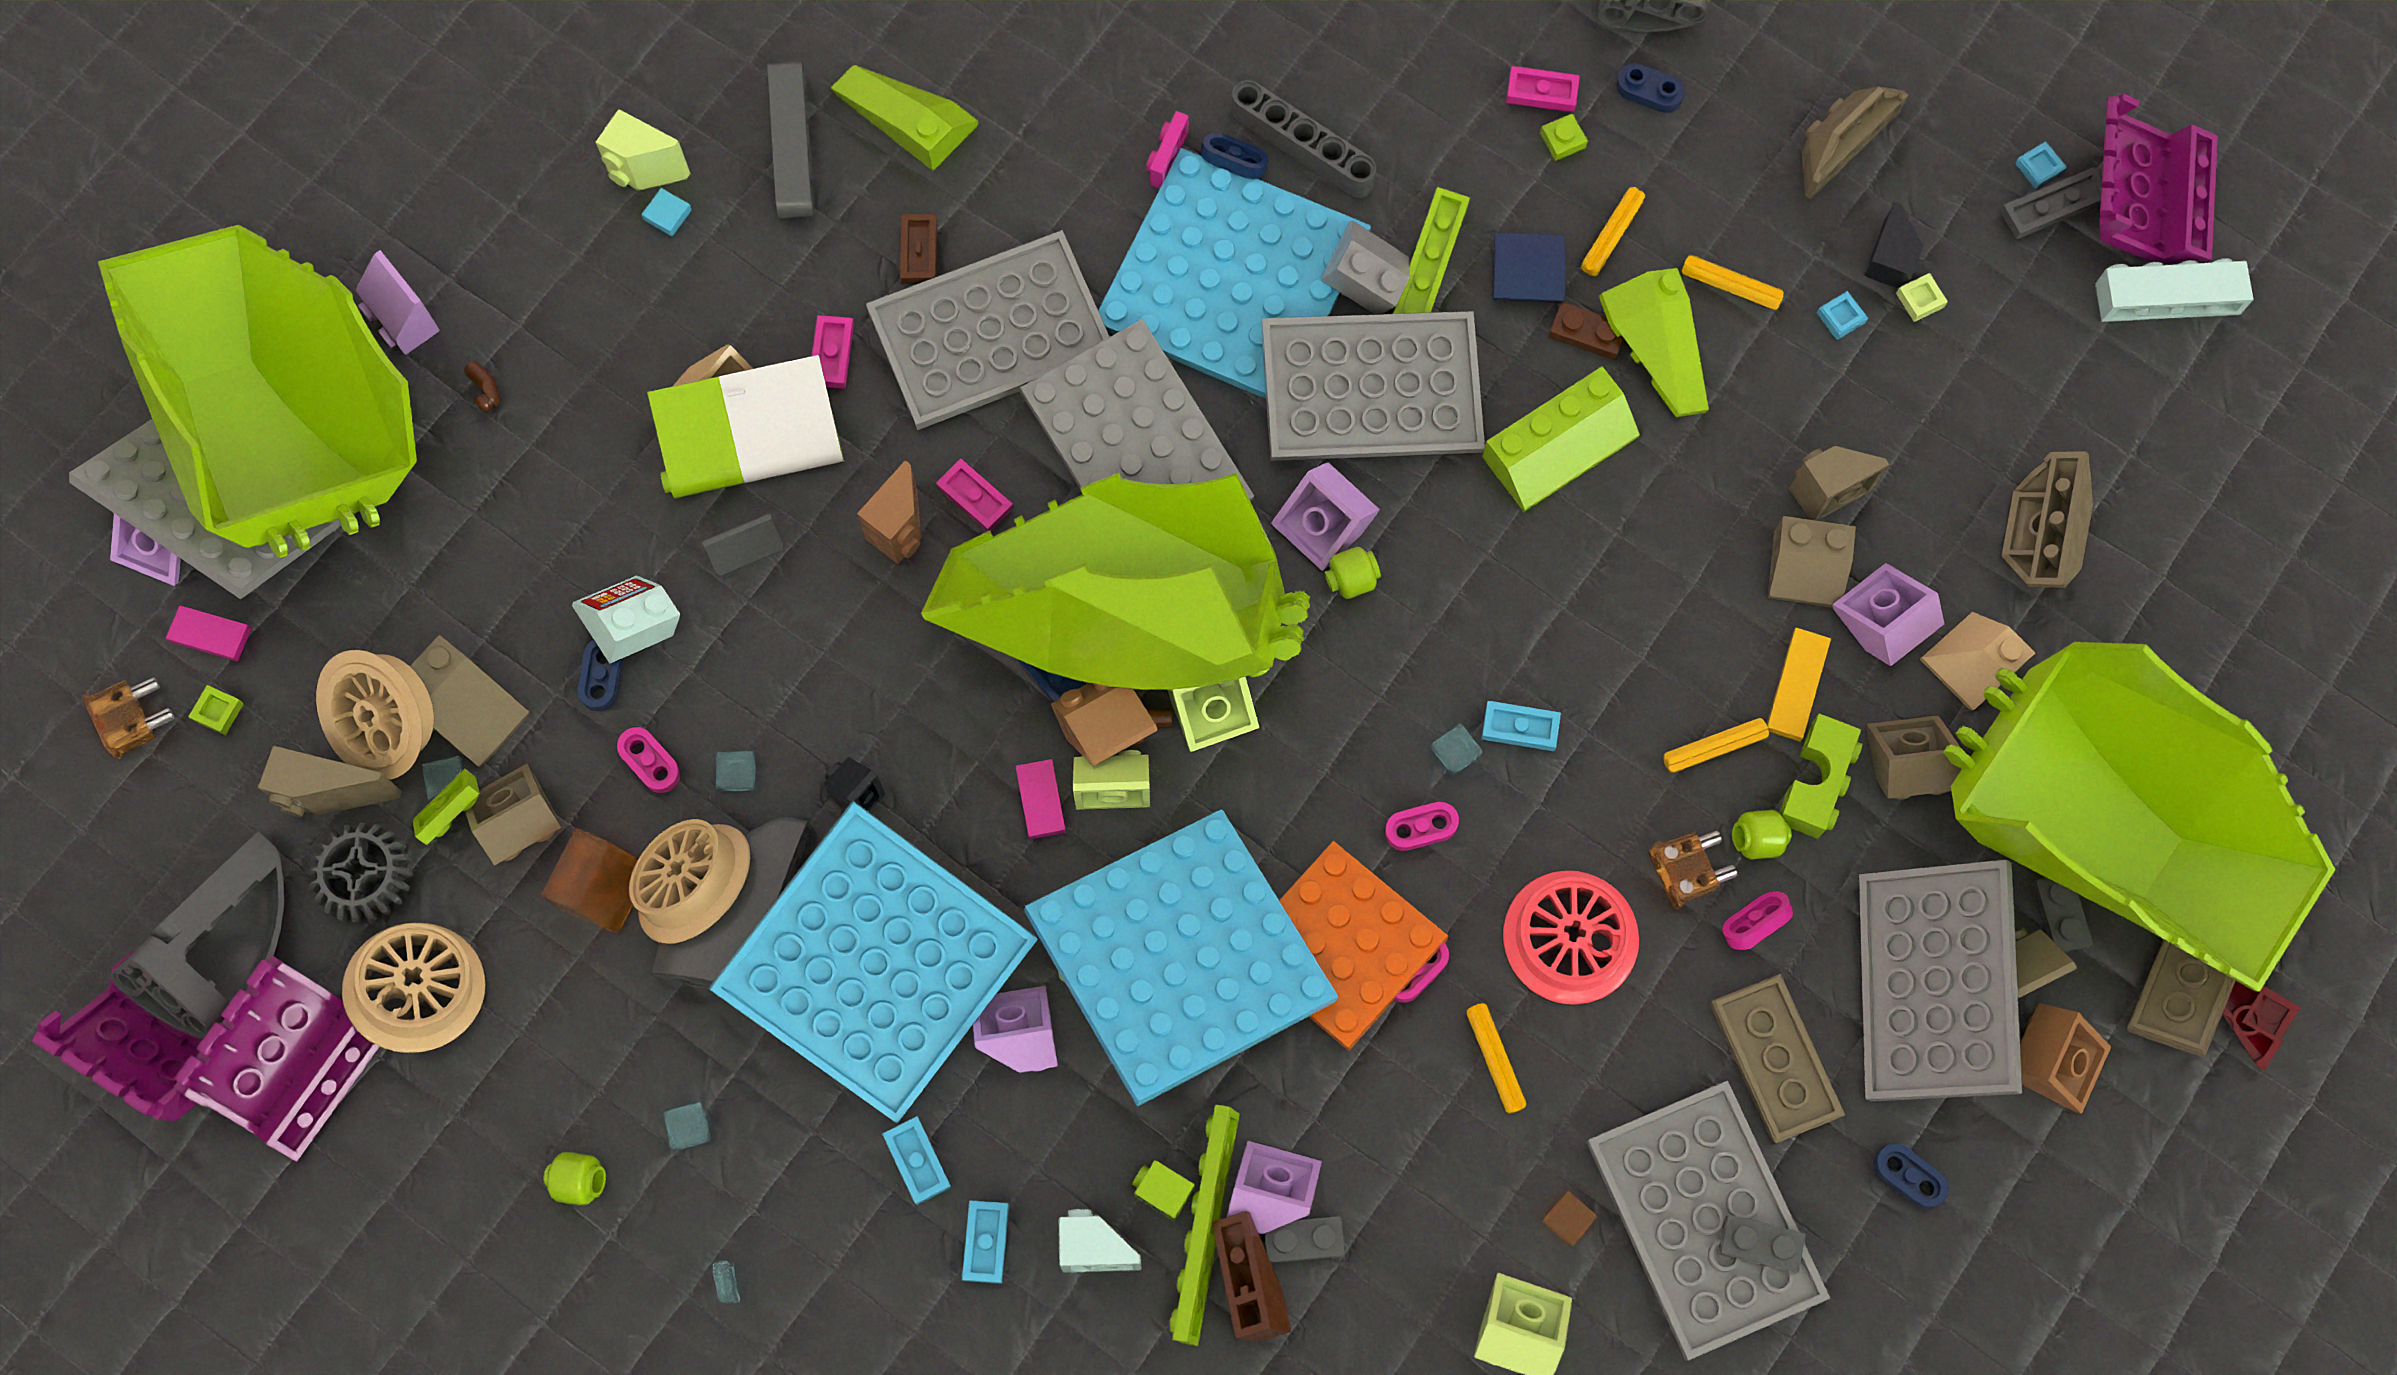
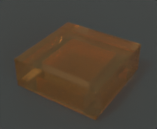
(1569, 1218)

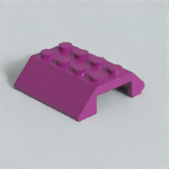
(2157, 188)
(123, 1051)
(278, 1058)

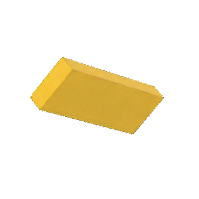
(1798, 684)

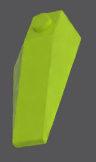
(910, 116)
(1659, 327)

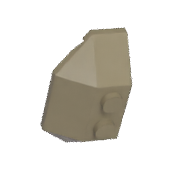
(1846, 133)
(2050, 521)

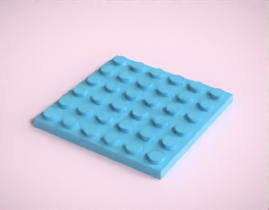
(1218, 262)
(1180, 956)
(873, 962)

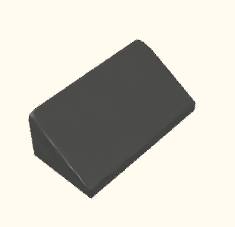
(743, 545)

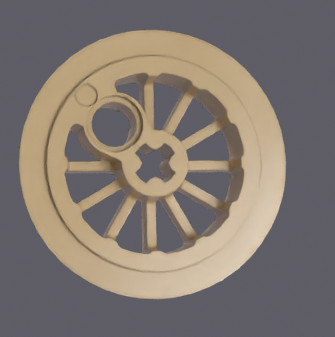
(390, 714)
(688, 879)
(393, 1029)

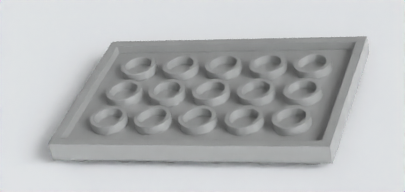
(986, 328)
(1372, 385)
(1128, 415)
(142, 489)
(1939, 982)
(1672, 1188)

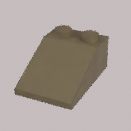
(467, 703)
(321, 785)

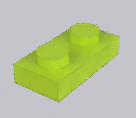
(439, 813)

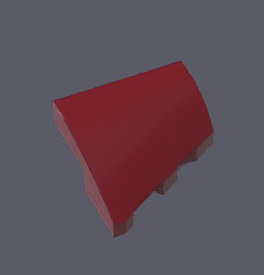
(2259, 1020)

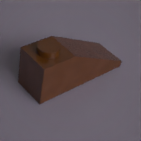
(1249, 1280)

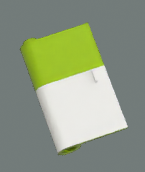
(745, 427)

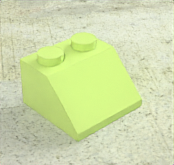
(640, 154)
(1214, 712)
(1112, 783)
(1523, 1327)

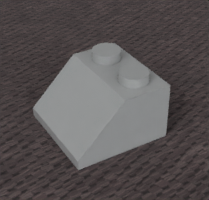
(1367, 270)

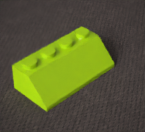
(1561, 439)

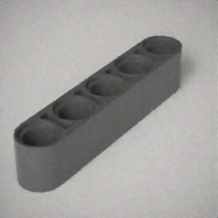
(790, 140)
(1308, 153)

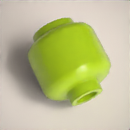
(1352, 572)
(1761, 834)
(574, 1178)

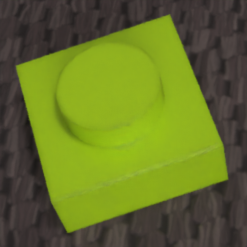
(1563, 137)
(216, 710)

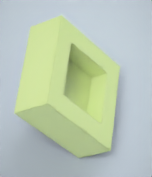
(1921, 297)

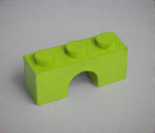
(1831, 748)

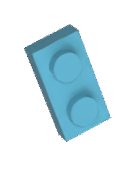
(1521, 726)
(916, 1160)
(985, 1242)

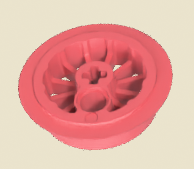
(1546, 980)

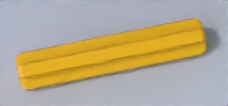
(1612, 231)
(1732, 282)
(1716, 745)
(1496, 1058)

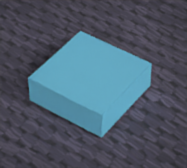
(2040, 165)
(666, 212)
(1842, 315)

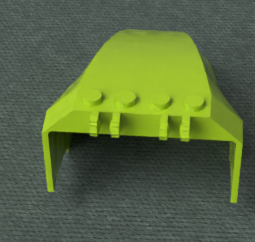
(261, 386)
(1128, 587)
(2144, 804)

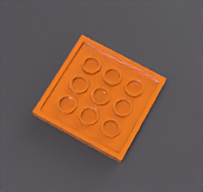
(1361, 939)

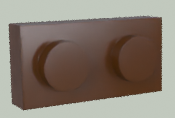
(918, 248)
(1585, 331)

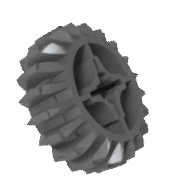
(358, 845)

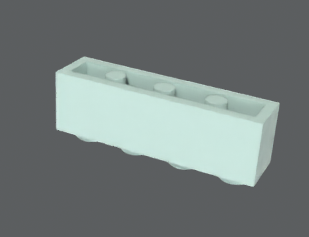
(2174, 290)

